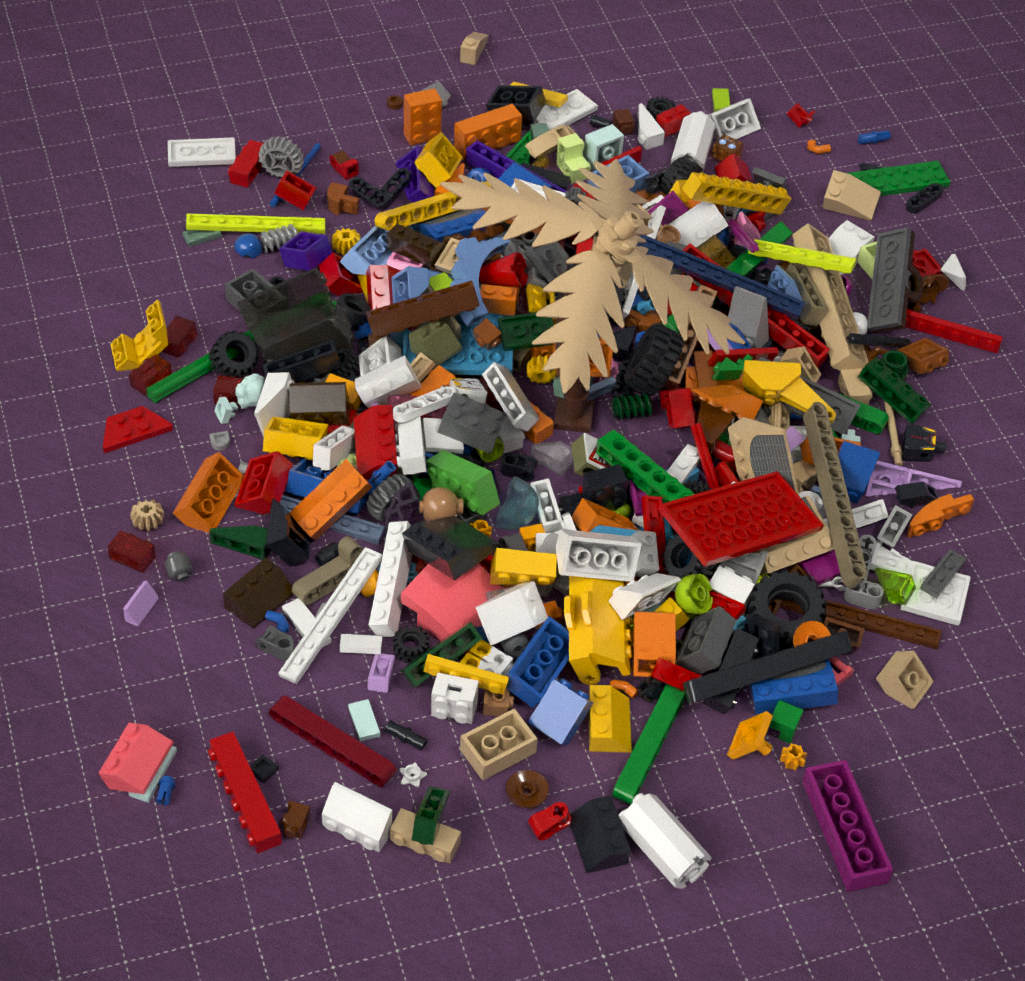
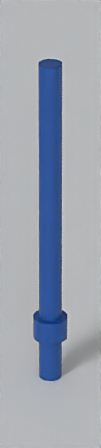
(307, 159)

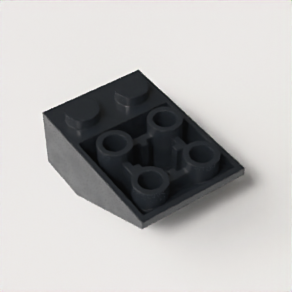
(286, 536)

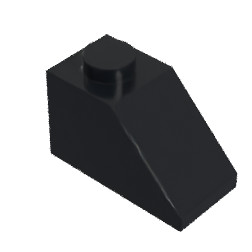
(624, 341)

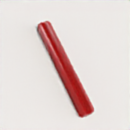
(704, 455)

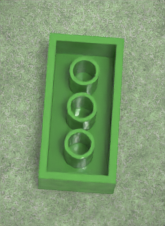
(465, 480)

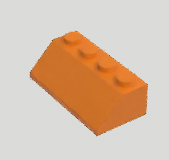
(209, 493)
(330, 500)

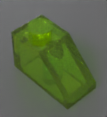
(897, 586)

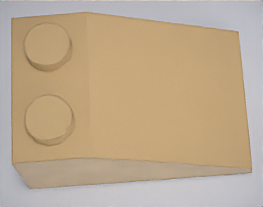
(850, 196)

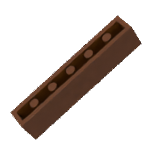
(422, 309)

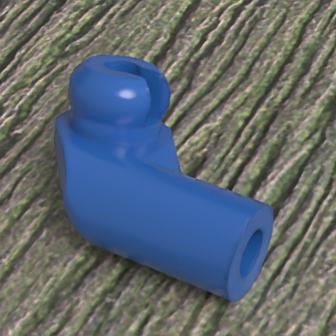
(280, 620)

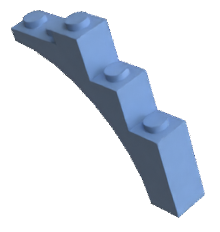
(467, 267)

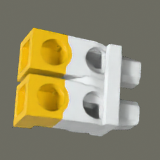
(488, 658)

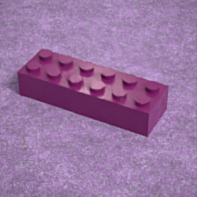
(847, 826)

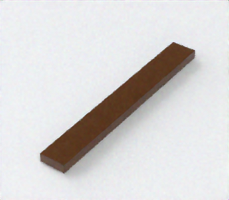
(877, 623)

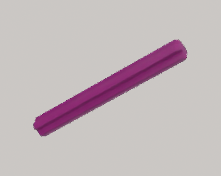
(742, 235)

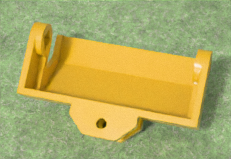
(596, 629)

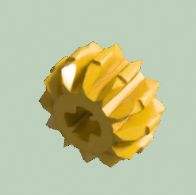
(344, 240)
(536, 373)

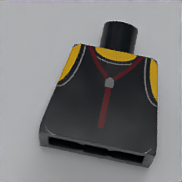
(920, 444)

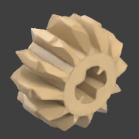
(147, 515)

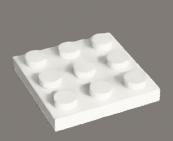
(947, 606)

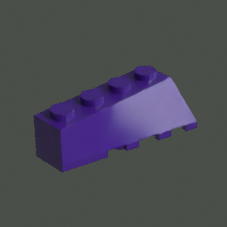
(419, 186)

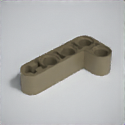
(328, 576)

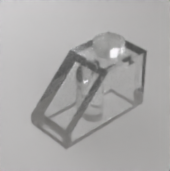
(553, 455)

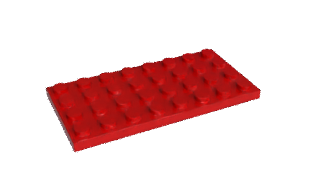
(740, 518)

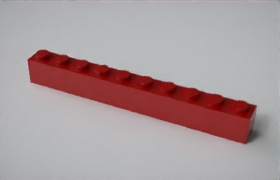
(780, 327)

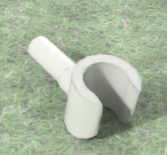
(834, 583)

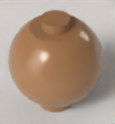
(440, 503)

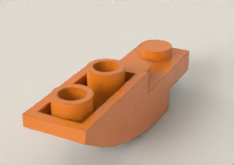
(934, 513)

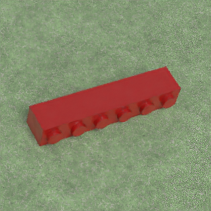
(245, 792)

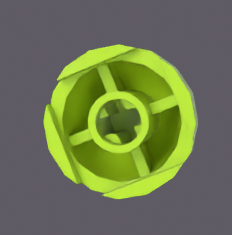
(693, 594)

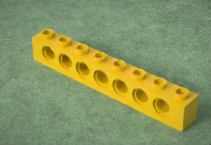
(736, 193)

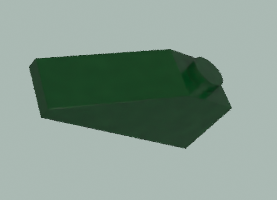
(242, 539)
(430, 815)

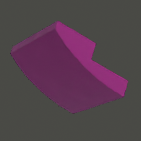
(821, 567)

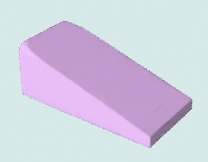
(381, 672)

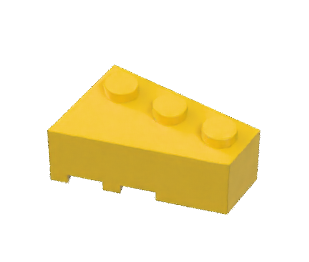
(521, 566)

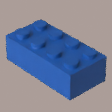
(539, 662)

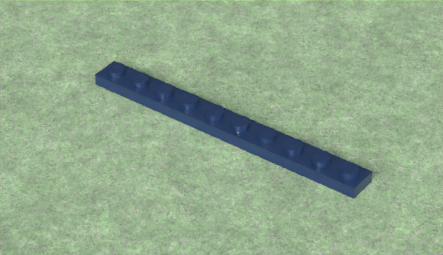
(722, 277)

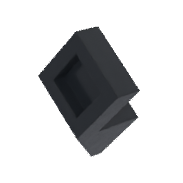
(913, 493)

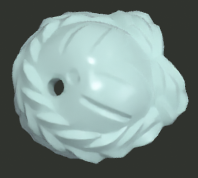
(249, 390)

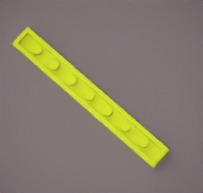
(252, 223)

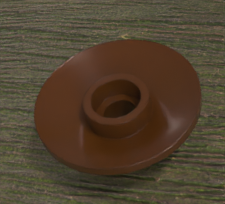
(527, 781)

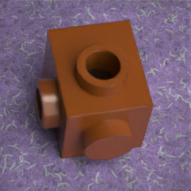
(487, 335)

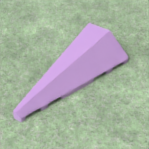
(887, 476)

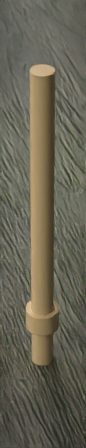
(896, 449)

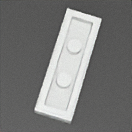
(300, 617)

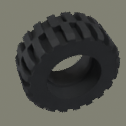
(653, 359)
(788, 587)

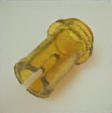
(541, 161)

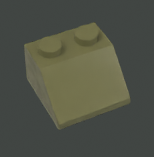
(435, 342)

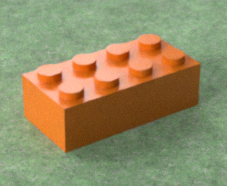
(491, 128)

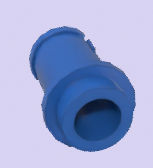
(166, 786)

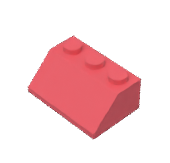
(135, 759)

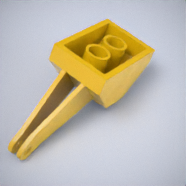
(780, 382)

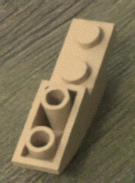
(548, 141)

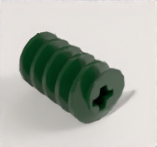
(632, 405)

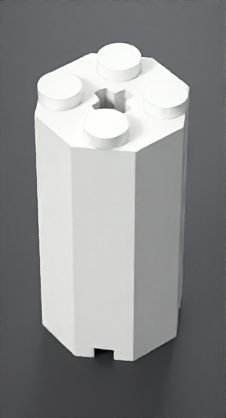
(694, 138)
(664, 840)

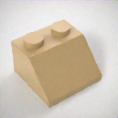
(905, 678)

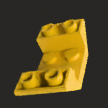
(131, 352)

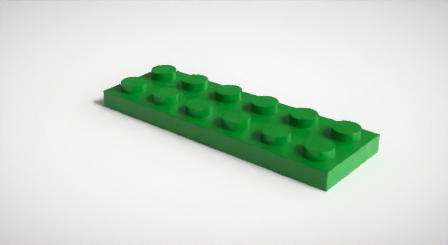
(904, 177)

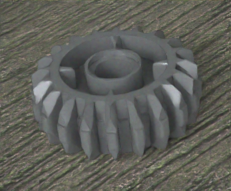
(383, 495)

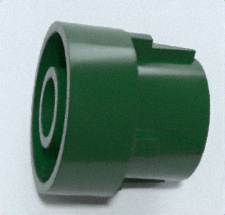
(896, 362)

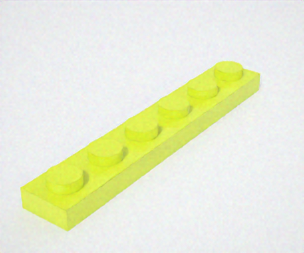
(805, 256)

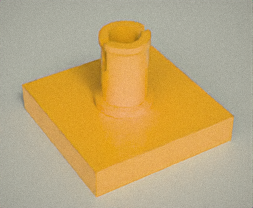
(751, 736)

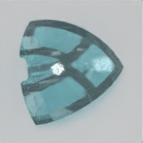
(519, 505)

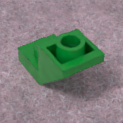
(729, 370)

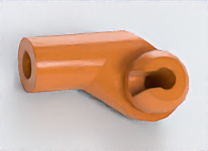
(818, 149)
(625, 687)

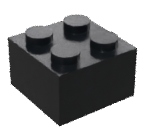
(606, 487)

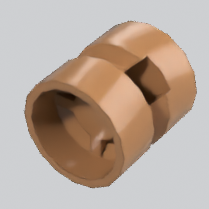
(668, 233)

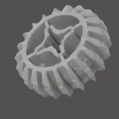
(280, 155)

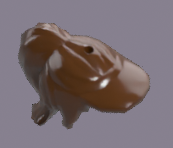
(931, 287)

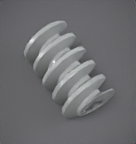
(277, 237)

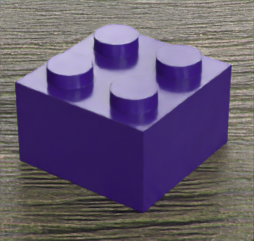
(305, 251)

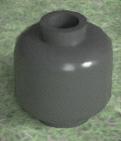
(178, 566)
(514, 645)

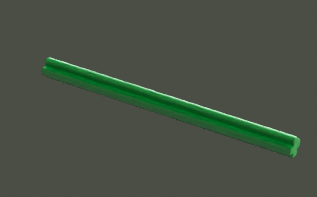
(186, 375)

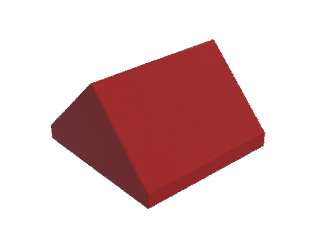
(733, 168)

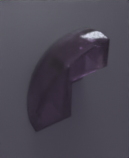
(405, 506)

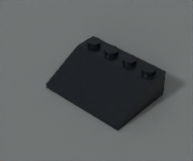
(449, 545)

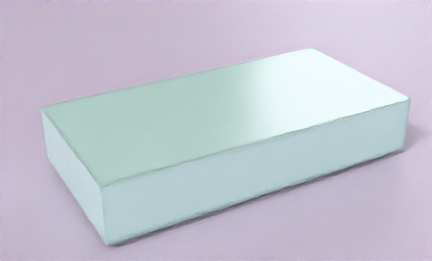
(364, 720)

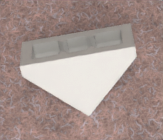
(954, 271)

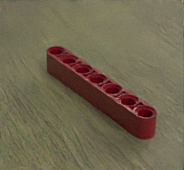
(333, 741)

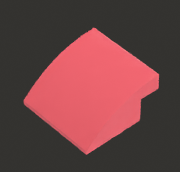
(447, 603)

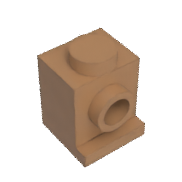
(496, 703)

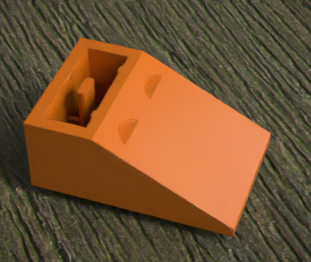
(731, 400)
(652, 638)

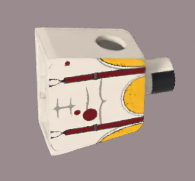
(469, 388)

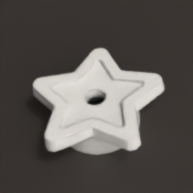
(412, 769)

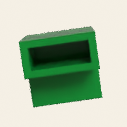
(786, 720)

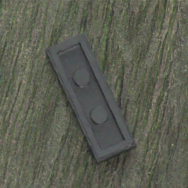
(943, 573)

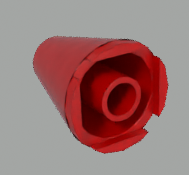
(505, 272)

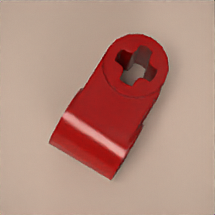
(549, 822)

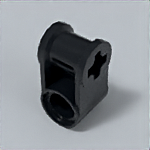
(517, 465)

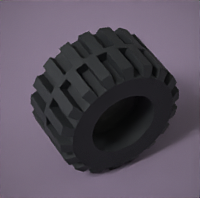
(678, 170)
(243, 345)
(676, 560)

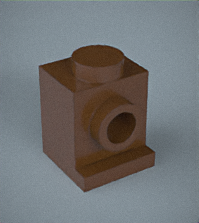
(296, 819)

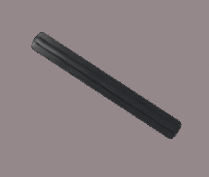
(876, 340)

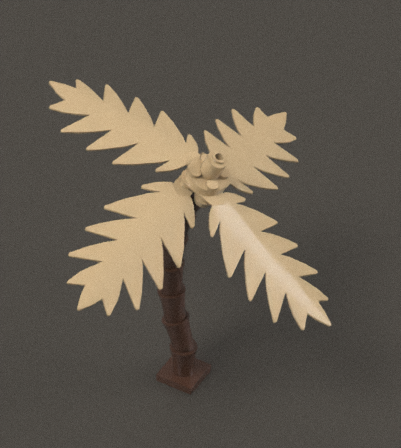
(589, 285)

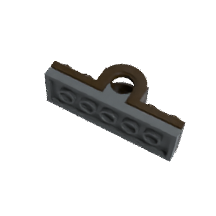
(890, 281)

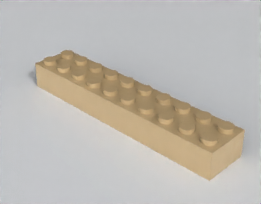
(839, 318)

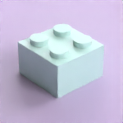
(603, 145)

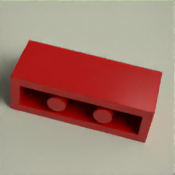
(246, 165)

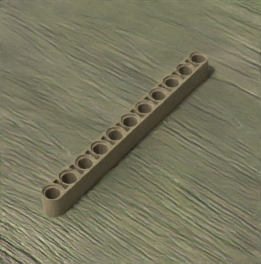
(835, 495)

